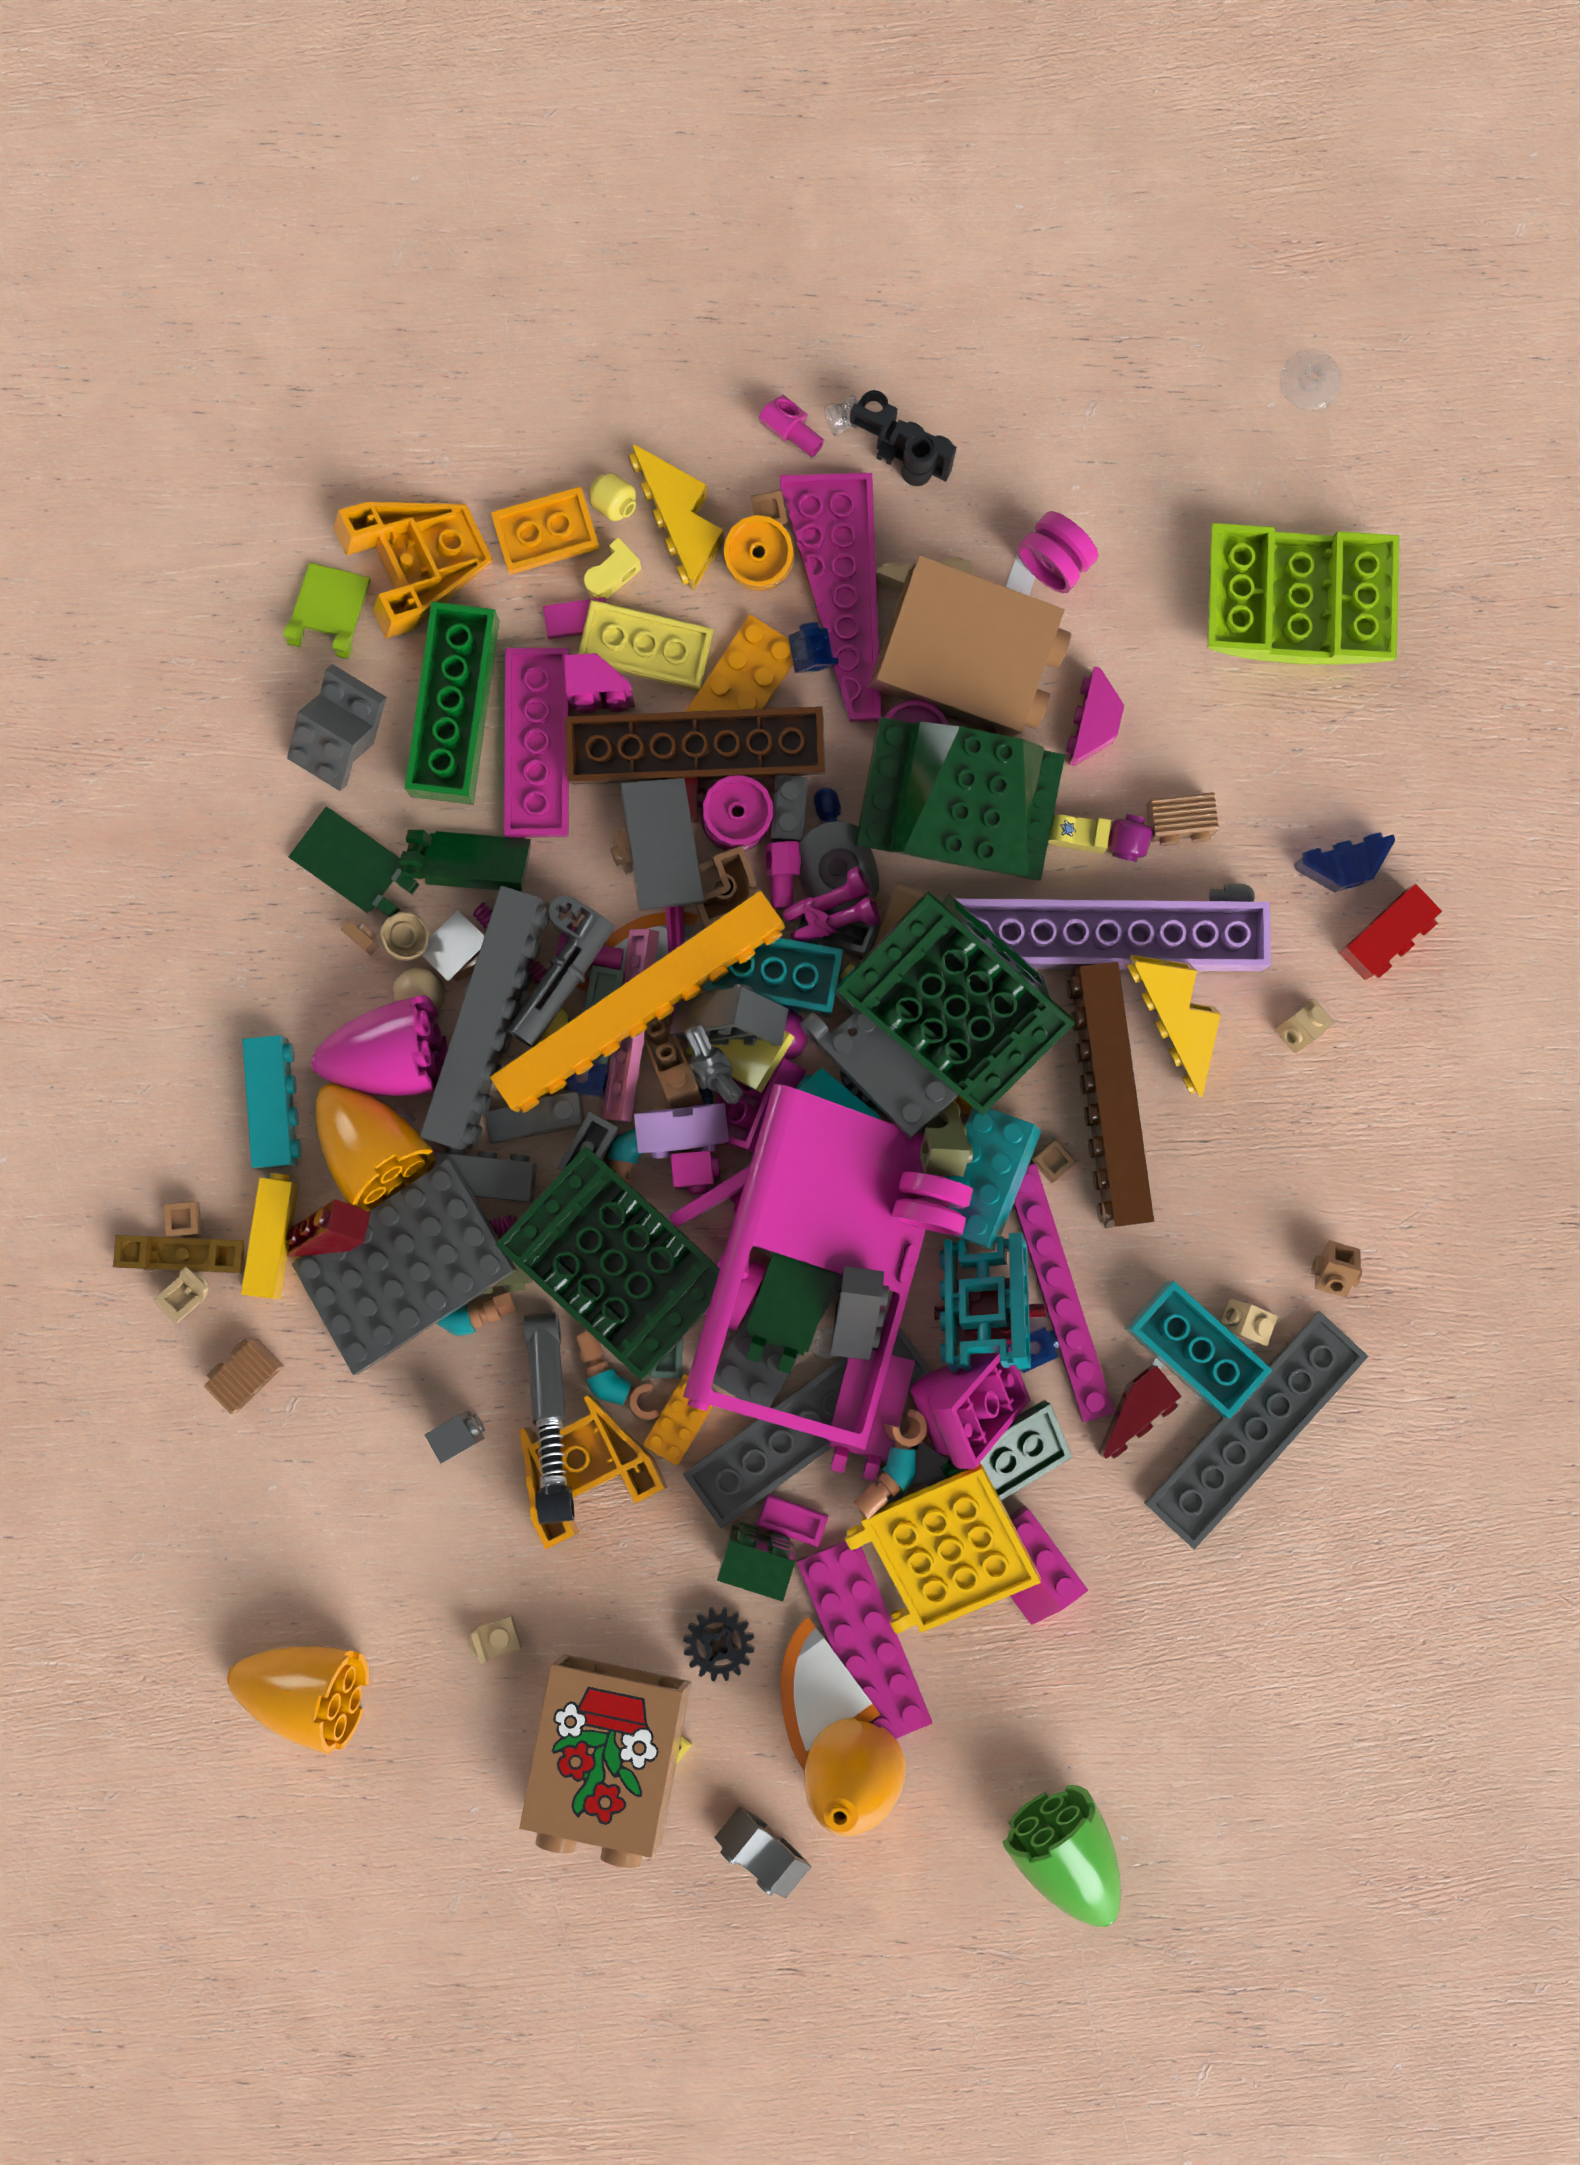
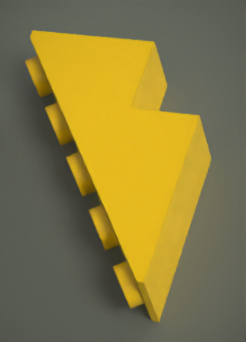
(677, 504)
(1188, 1025)

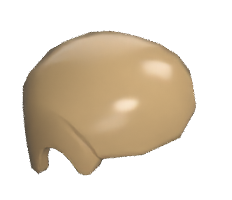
(404, 936)
(419, 982)

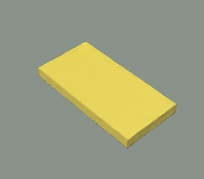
(647, 644)

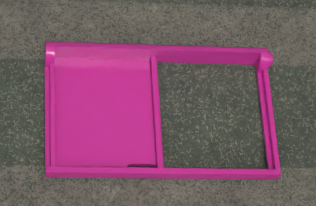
(825, 1197)

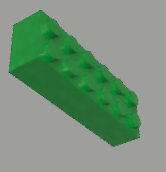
(452, 703)

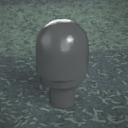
(1233, 892)

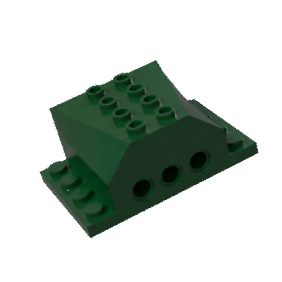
(960, 797)
(957, 1000)
(613, 1262)

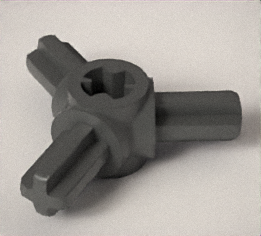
(711, 1066)

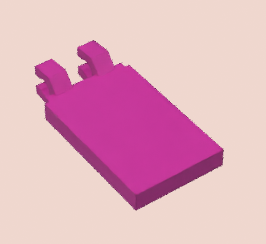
(710, 1199)
(888, 1410)

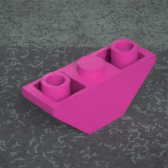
(1097, 718)

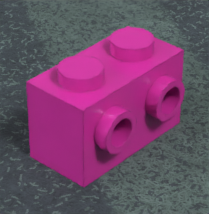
(694, 1171)

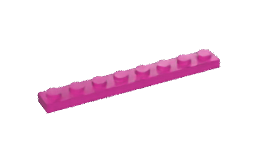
(1061, 1298)

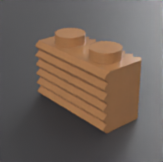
(1183, 817)
(243, 1375)

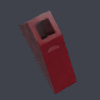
(329, 1230)
(1141, 1403)

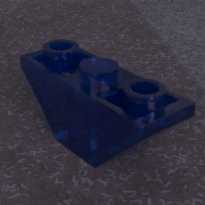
(1346, 864)

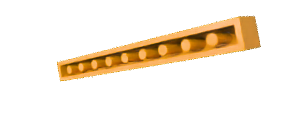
(638, 1002)

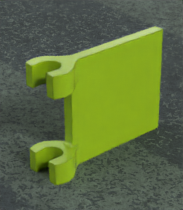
(330, 605)

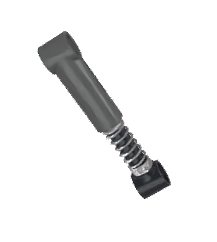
(543, 1342)

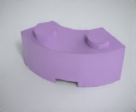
(681, 1128)

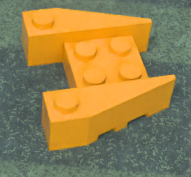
(594, 1453)

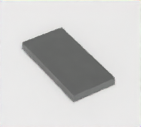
(661, 843)

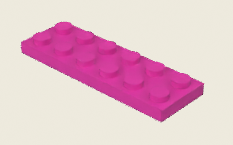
(535, 743)
(863, 1637)

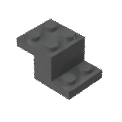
(336, 727)

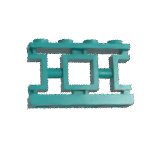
(1009, 1301)

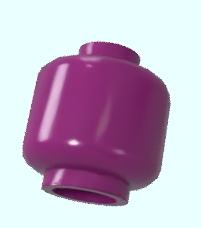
(1130, 838)

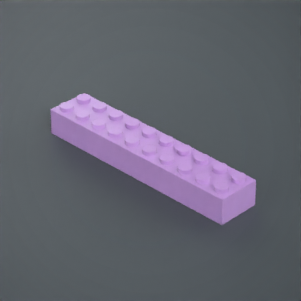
(1108, 931)

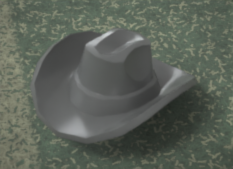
(829, 855)

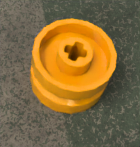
(749, 536)

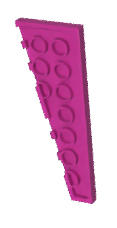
(837, 548)

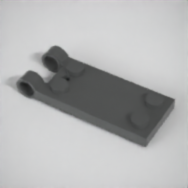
(882, 1069)

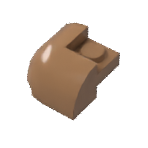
(725, 884)

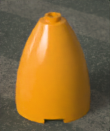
(368, 1146)
(303, 1693)
(853, 1776)

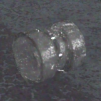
(839, 415)

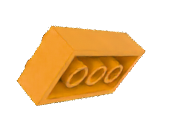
(676, 1426)

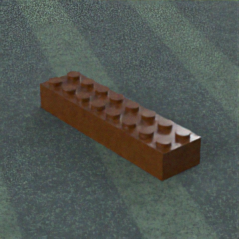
(695, 745)
(1110, 1096)

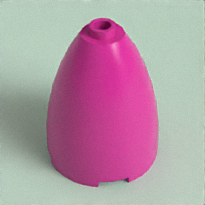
(386, 1050)

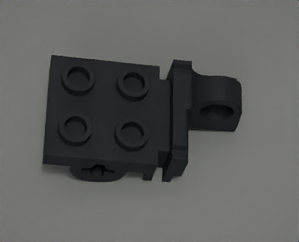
(920, 451)

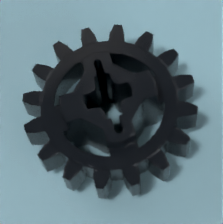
(732, 1652)

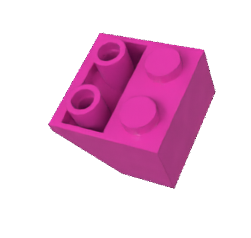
(595, 685)

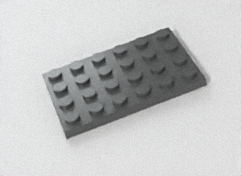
(418, 1264)

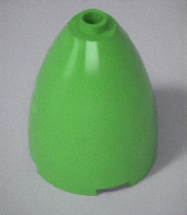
(1072, 1858)

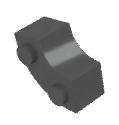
(771, 1861)

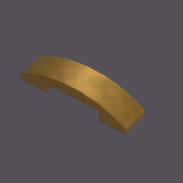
(178, 1253)

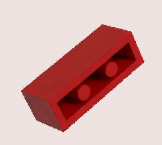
(1391, 933)

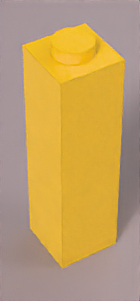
(268, 1236)

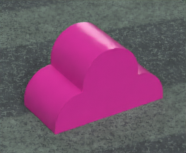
(970, 1407)

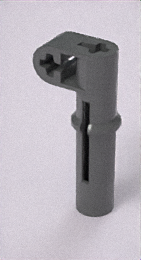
(587, 941)

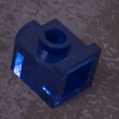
(811, 649)
(595, 1084)
(1048, 1345)

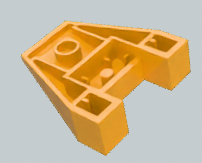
(425, 550)

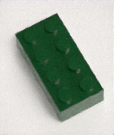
(757, 1561)

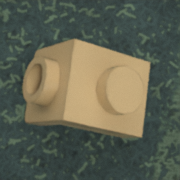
(1304, 1026)
(182, 1295)
(1249, 1321)

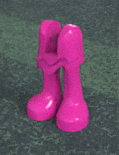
(823, 924)

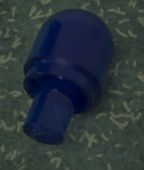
(827, 804)

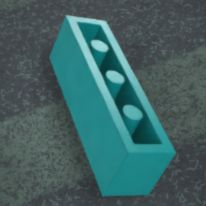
(271, 1102)

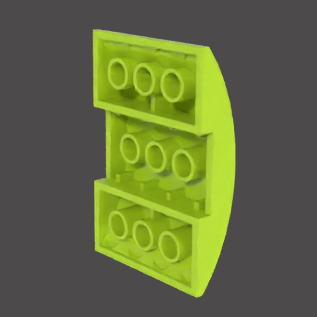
(1303, 595)

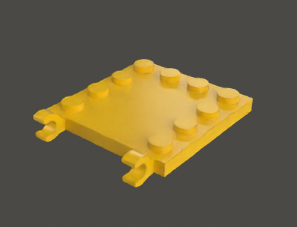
(947, 1550)

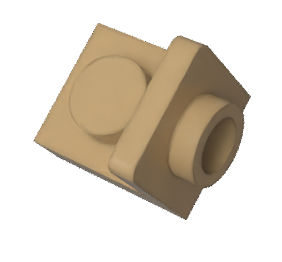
(494, 1639)

